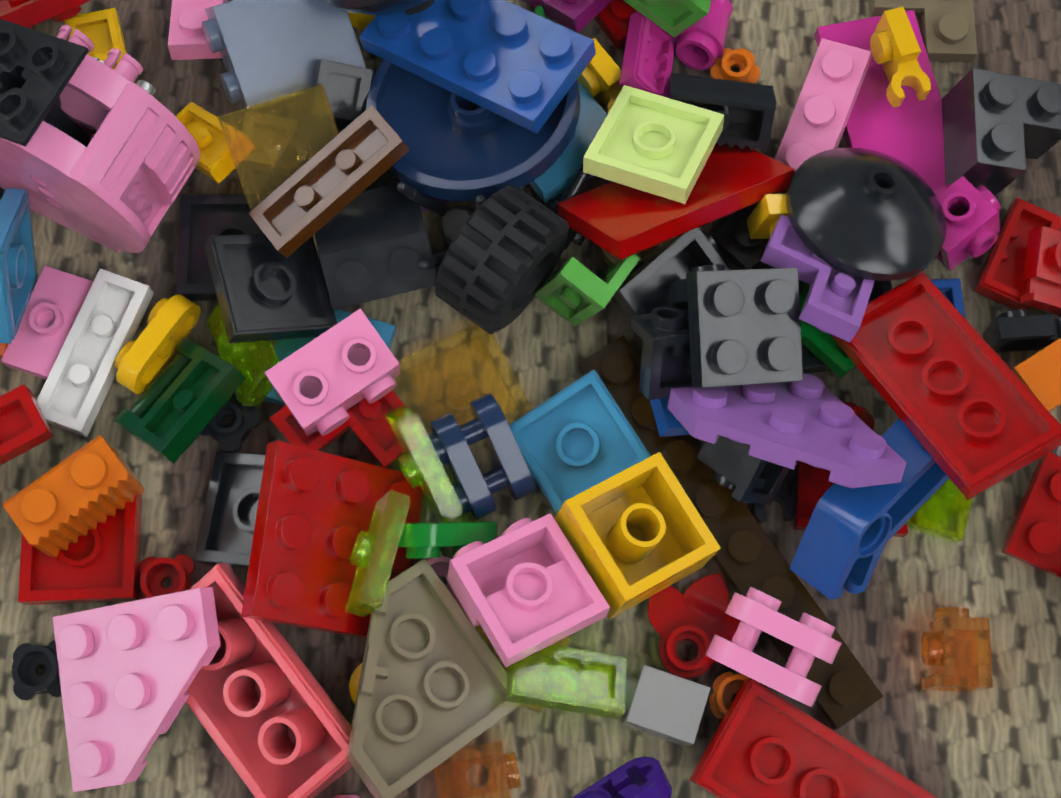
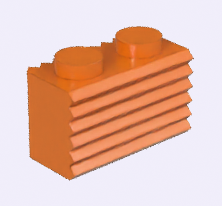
(73, 497)

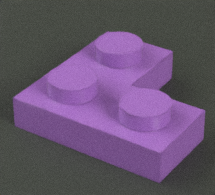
(834, 297)

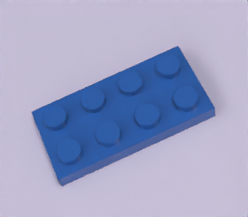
(486, 55)

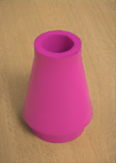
(706, 38)

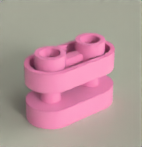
(808, 636)

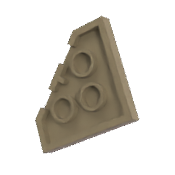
(422, 685)

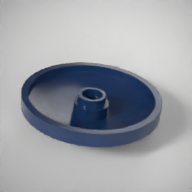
(461, 146)

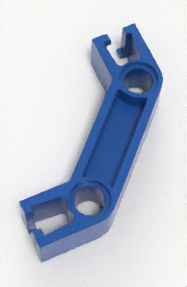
(856, 523)

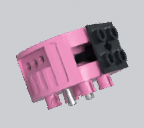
(88, 137)

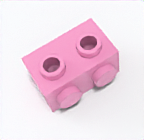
(335, 374)

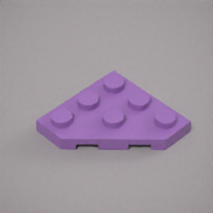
(791, 425)

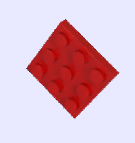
(306, 535)

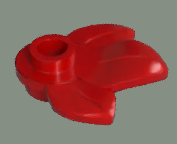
(693, 618)

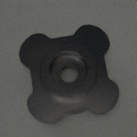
(232, 436)
(25, 675)

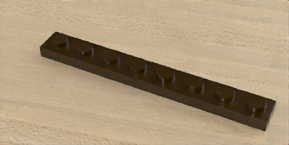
(746, 551)

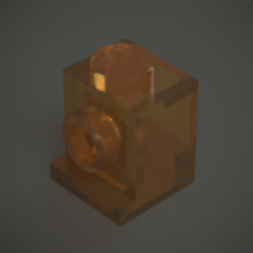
(957, 651)
(502, 771)

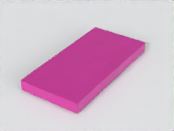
(906, 132)

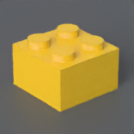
(636, 533)

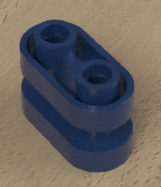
(453, 449)

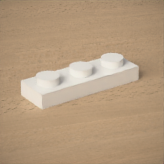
(88, 355)

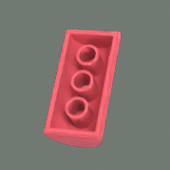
(266, 703)

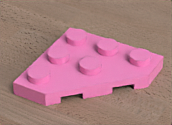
(128, 678)

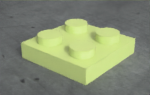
(653, 144)

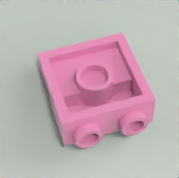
(525, 588)

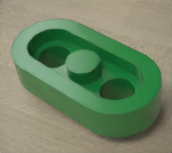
(426, 538)

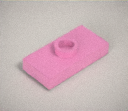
(46, 322)

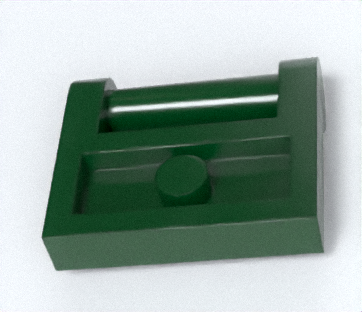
(181, 400)

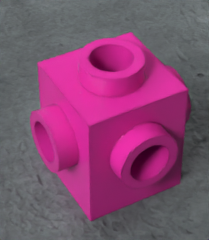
(970, 221)

